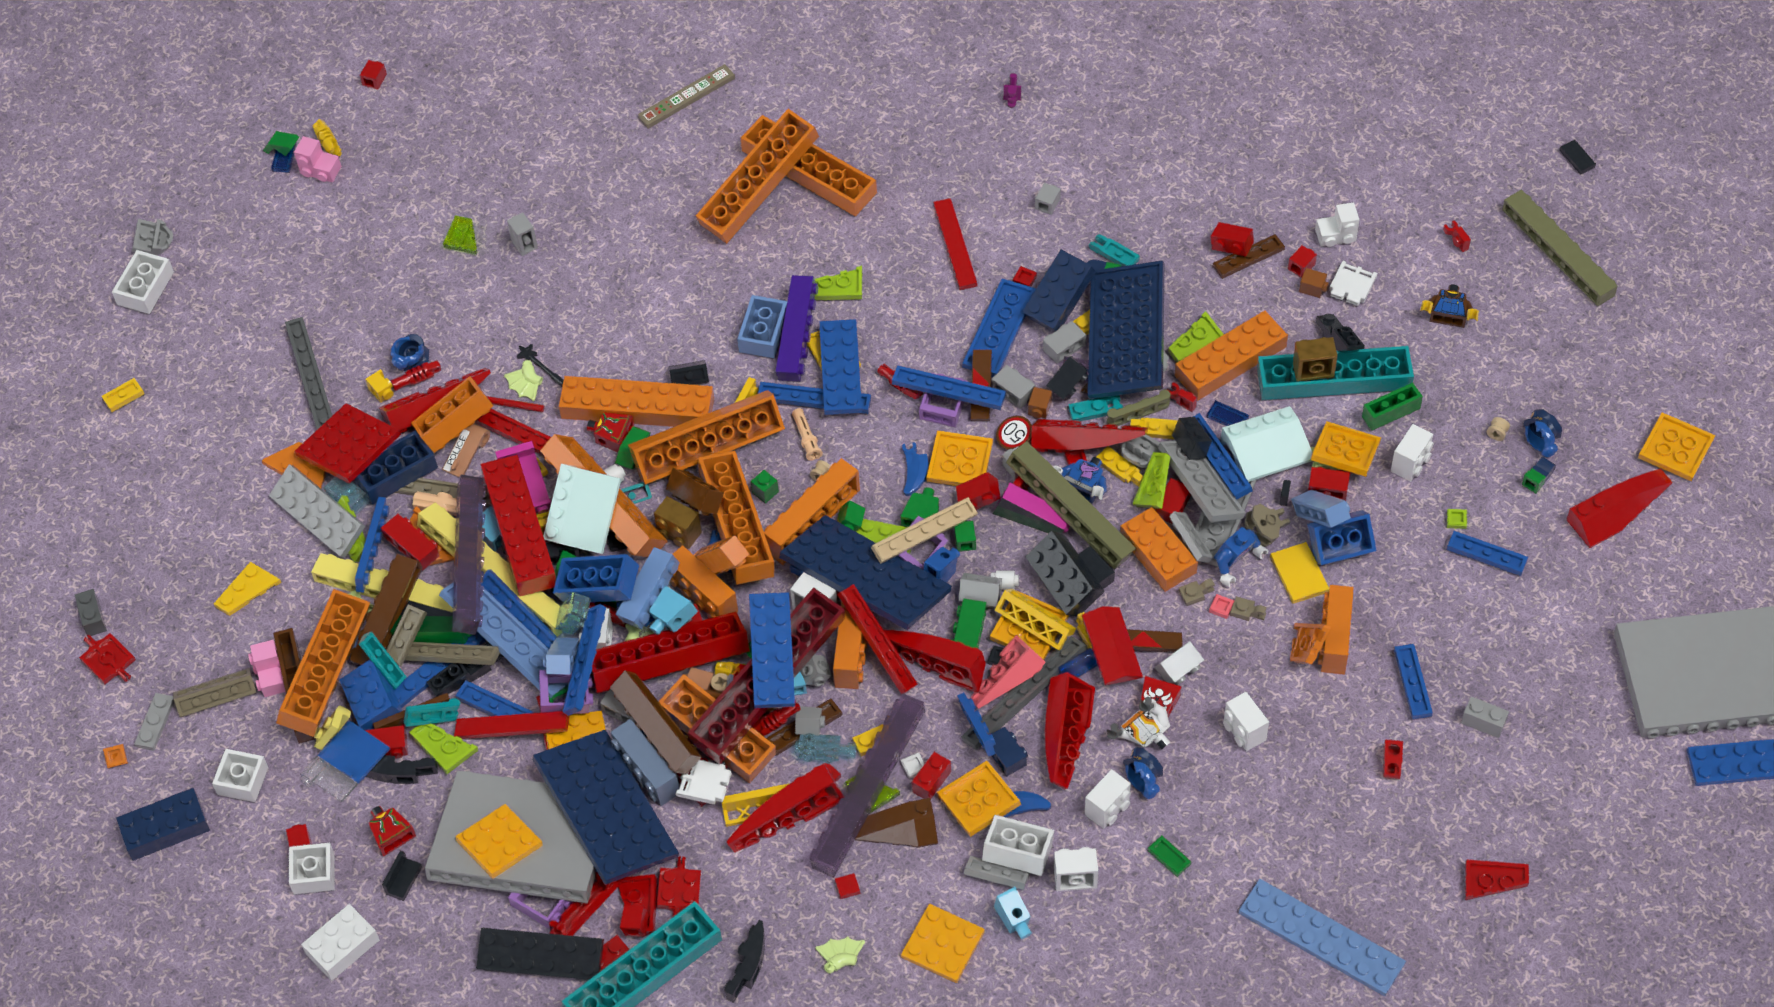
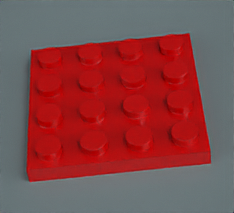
(347, 443)

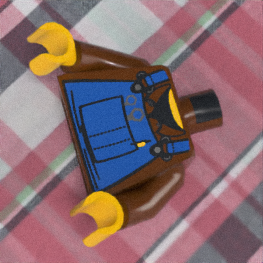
(1450, 307)

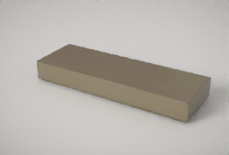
(405, 634)

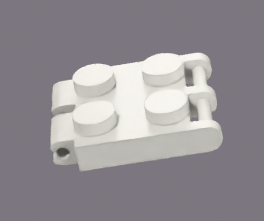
(1352, 284)
(705, 782)

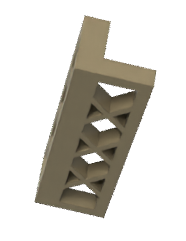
(214, 692)

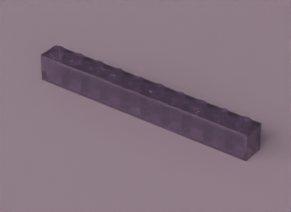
(468, 556)
(867, 785)

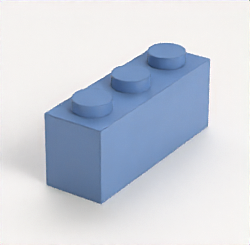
(561, 656)

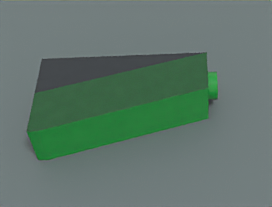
(435, 627)

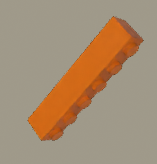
(723, 555)

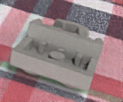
(152, 237)
(1140, 450)

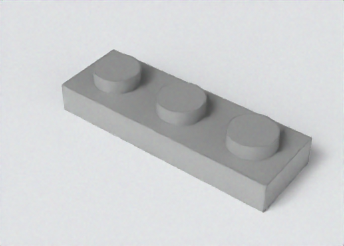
(1191, 537)
(154, 722)
(996, 873)

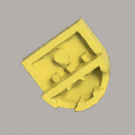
(331, 726)

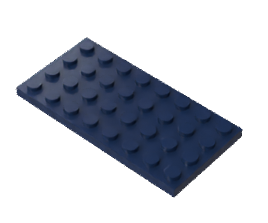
(1126, 330)
(845, 558)
(605, 806)

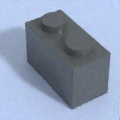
(90, 612)

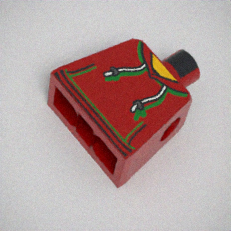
(611, 429)
(390, 829)

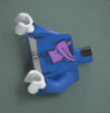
(1086, 478)
(1235, 549)

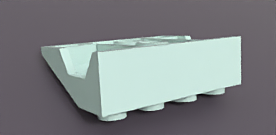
(1267, 443)
(582, 508)

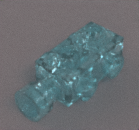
(823, 748)

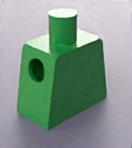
(920, 505)

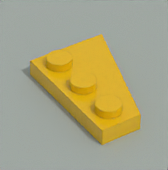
(246, 586)

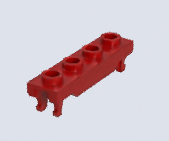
(579, 912)

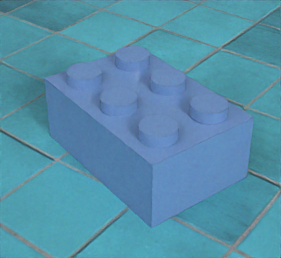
(762, 326)

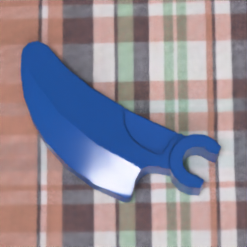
(916, 469)
(1029, 802)

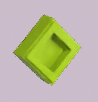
(1457, 518)

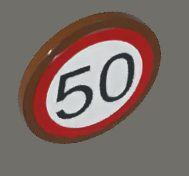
(1014, 432)

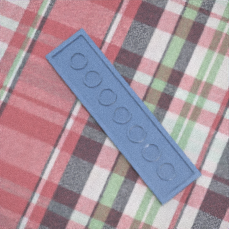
(511, 637)
(1322, 937)

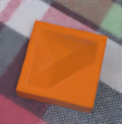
(115, 756)

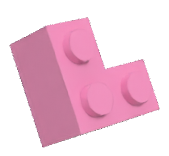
(314, 162)
(267, 666)

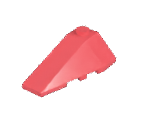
(1015, 667)

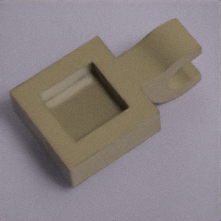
(1194, 593)
(1245, 608)

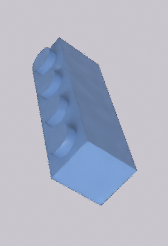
(1321, 508)
(648, 585)

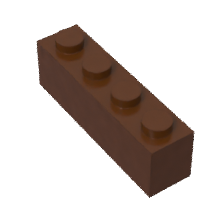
(694, 492)

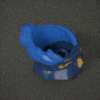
(409, 352)
(1542, 432)
(1142, 771)

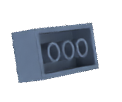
(645, 762)

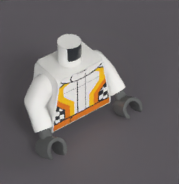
(1144, 726)

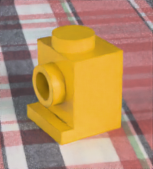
(379, 386)

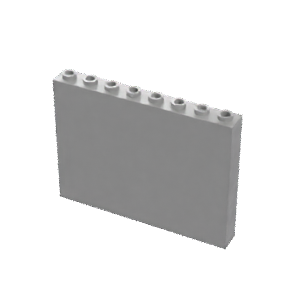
(1700, 671)
(553, 871)

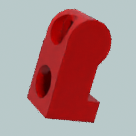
(1392, 759)

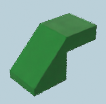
(281, 142)
(624, 455)

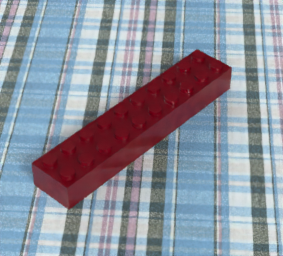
(734, 710)

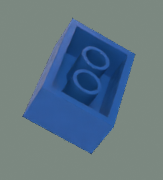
(1343, 540)
(369, 695)

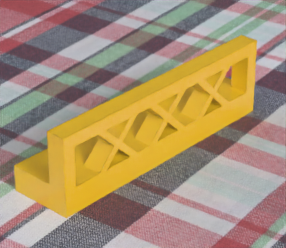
(1038, 612)
(746, 801)

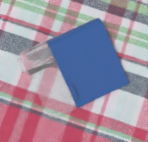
(344, 761)

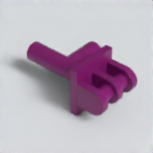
(1012, 92)

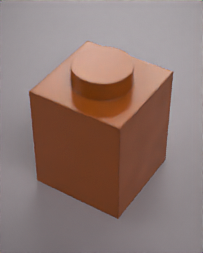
(1313, 283)
(1039, 403)

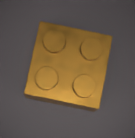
(1314, 359)
(678, 522)

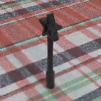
(528, 354)

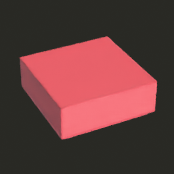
(1221, 606)

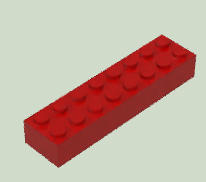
(518, 525)
(670, 650)

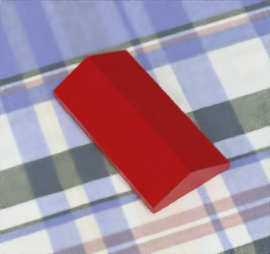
(1111, 645)

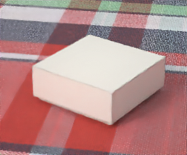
(912, 765)

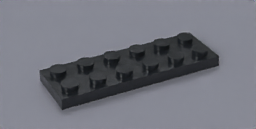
(539, 953)

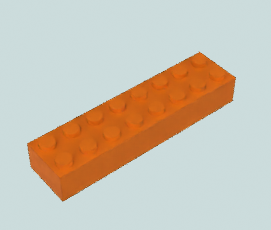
(821, 172)
(757, 176)
(646, 401)
(706, 436)
(738, 515)
(627, 520)
(323, 663)

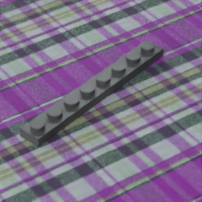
(309, 371)
(1026, 691)

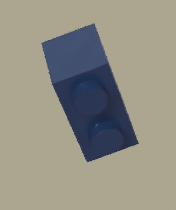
(1008, 753)

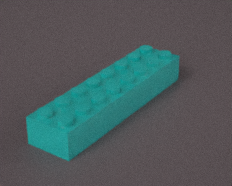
(1354, 373)
(650, 962)

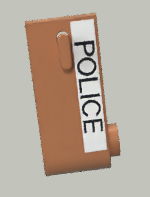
(465, 449)

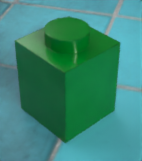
(764, 486)
(851, 515)
(965, 536)

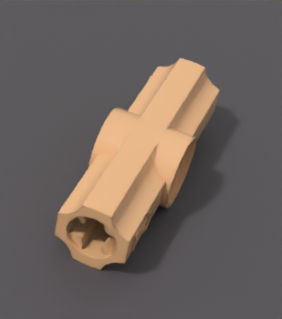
(445, 500)

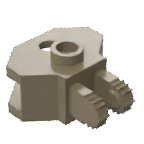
(1266, 523)

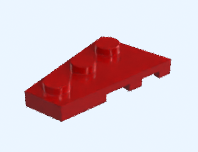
(1493, 877)
(641, 890)

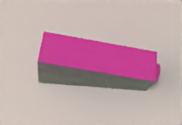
(1029, 510)

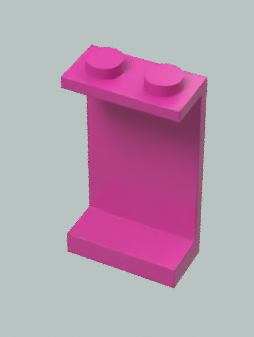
(531, 472)

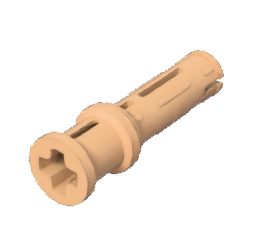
(808, 440)

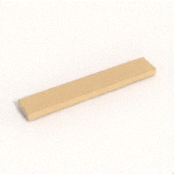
(924, 530)

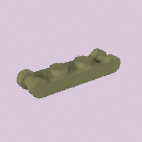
(1140, 409)

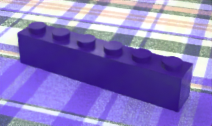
(796, 328)

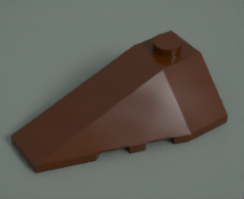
(903, 824)

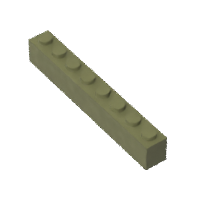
(1559, 247)
(1070, 505)

